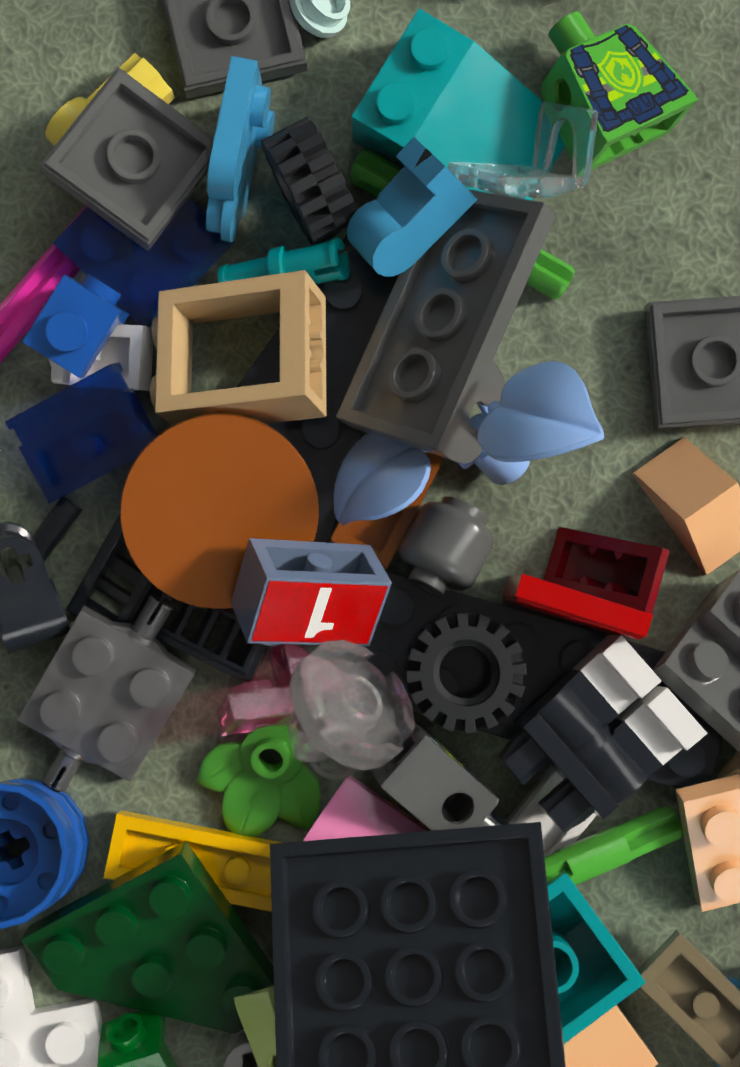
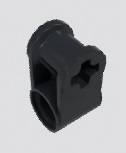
(28, 597)

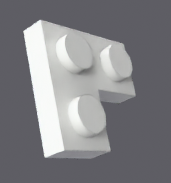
(46, 1035)

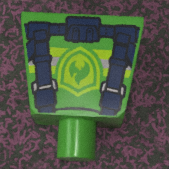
(621, 79)

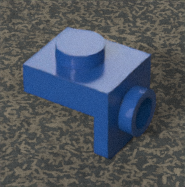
(76, 323)

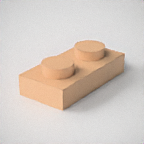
(712, 840)

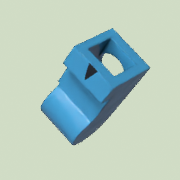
(408, 212)

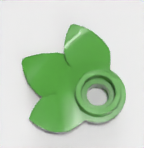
(260, 790)

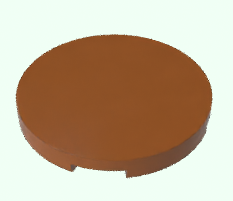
(203, 495)

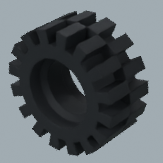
(309, 180)
(503, 684)

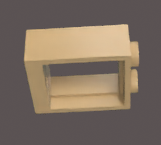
(302, 348)

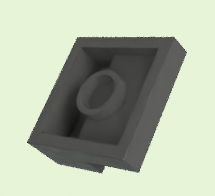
(705, 660)

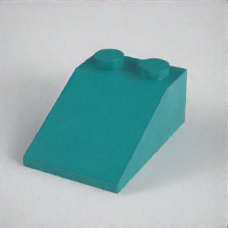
(448, 99)

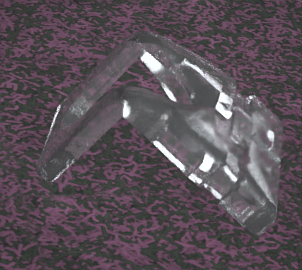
(534, 179)

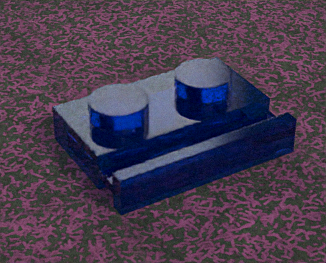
(82, 432)

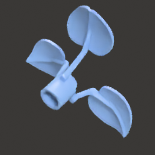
(537, 417)

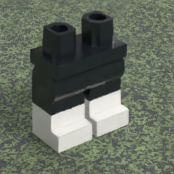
(600, 732)

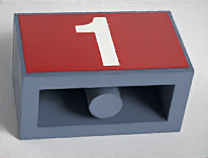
(309, 592)

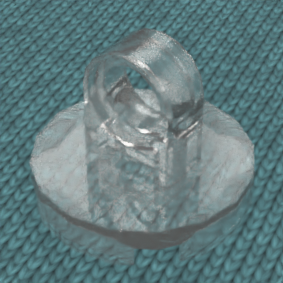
(347, 708)

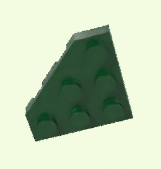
(155, 944)

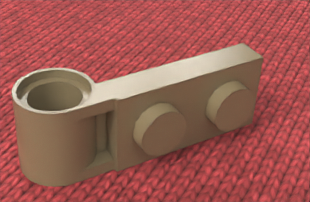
(695, 997)

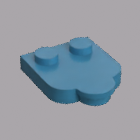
(240, 128)

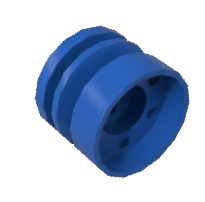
(56, 851)

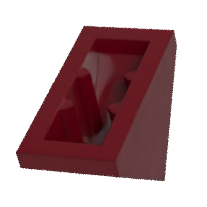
(607, 567)

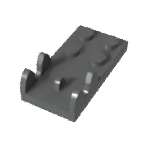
(444, 328)

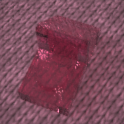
(256, 702)

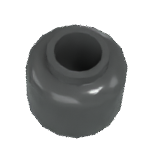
(446, 546)

